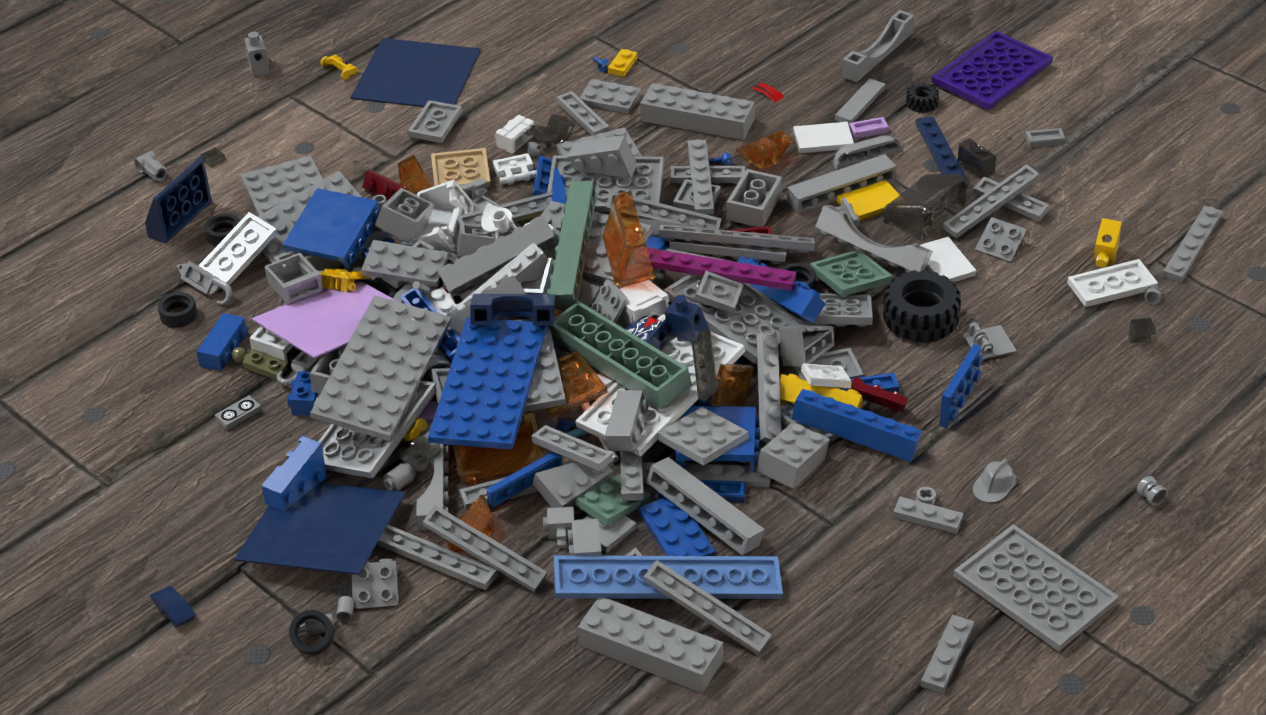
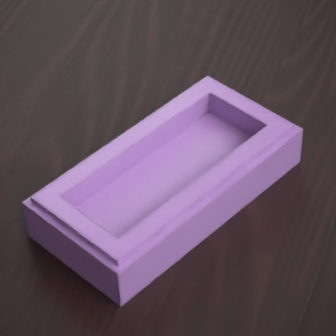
(869, 127)

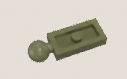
(259, 362)

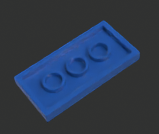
(961, 386)
(675, 530)

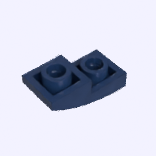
(173, 605)

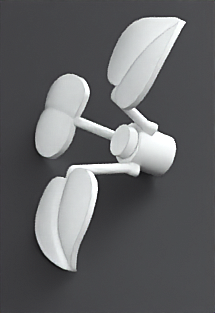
(498, 220)

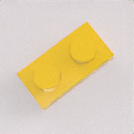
(622, 62)

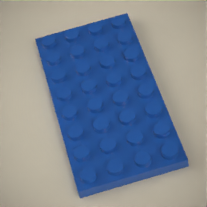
(488, 384)

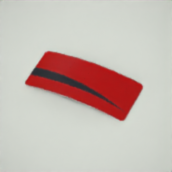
(769, 91)

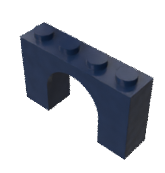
(491, 306)

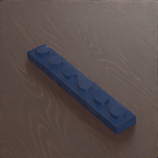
(938, 146)

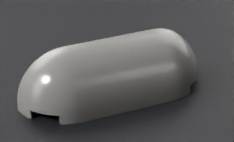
(866, 150)

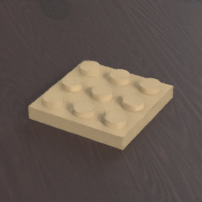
(460, 166)

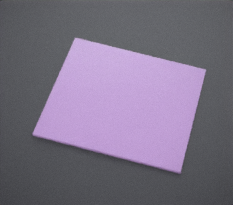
(320, 320)

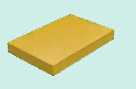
(870, 199)

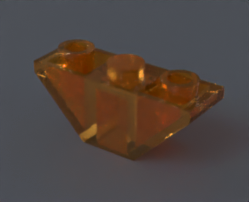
(766, 150)
(412, 175)
(477, 517)

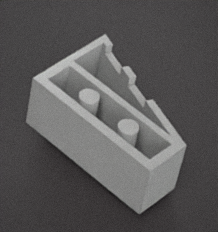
(804, 343)

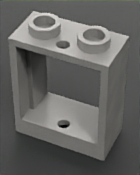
(299, 287)

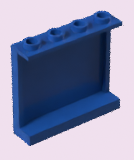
(333, 226)
(743, 417)

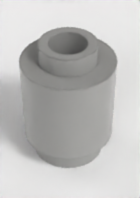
(399, 477)

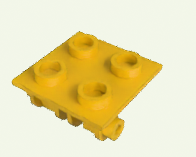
(340, 279)

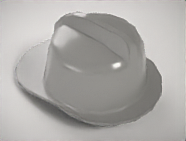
(994, 482)

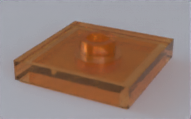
(733, 385)

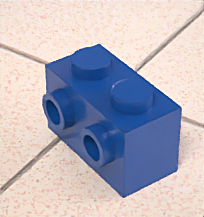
(301, 397)

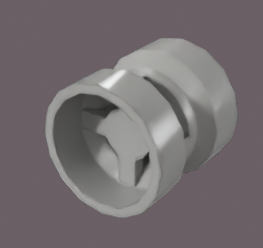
(1152, 491)

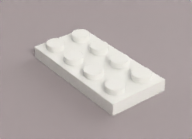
(239, 248)
(1111, 282)

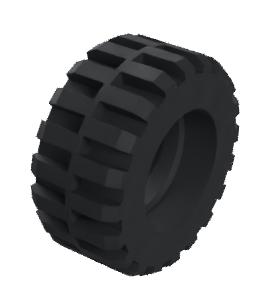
(921, 322)

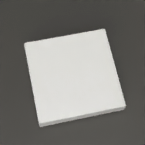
(826, 375)

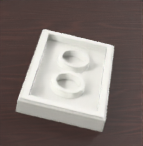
(822, 137)
(948, 260)

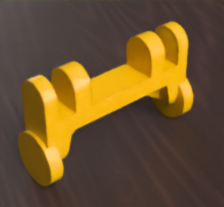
(347, 70)
(419, 426)

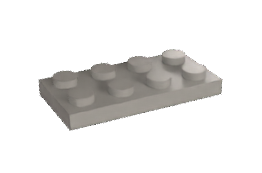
(404, 263)

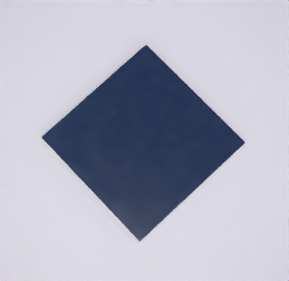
(415, 73)
(324, 530)

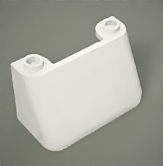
(442, 226)

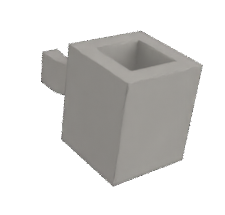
(558, 523)

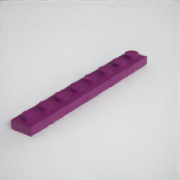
(732, 270)

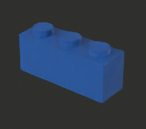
(221, 341)

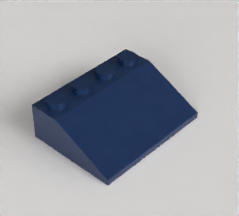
(179, 203)

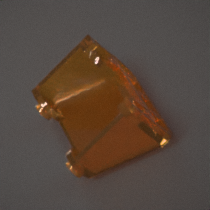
(624, 247)
(486, 463)

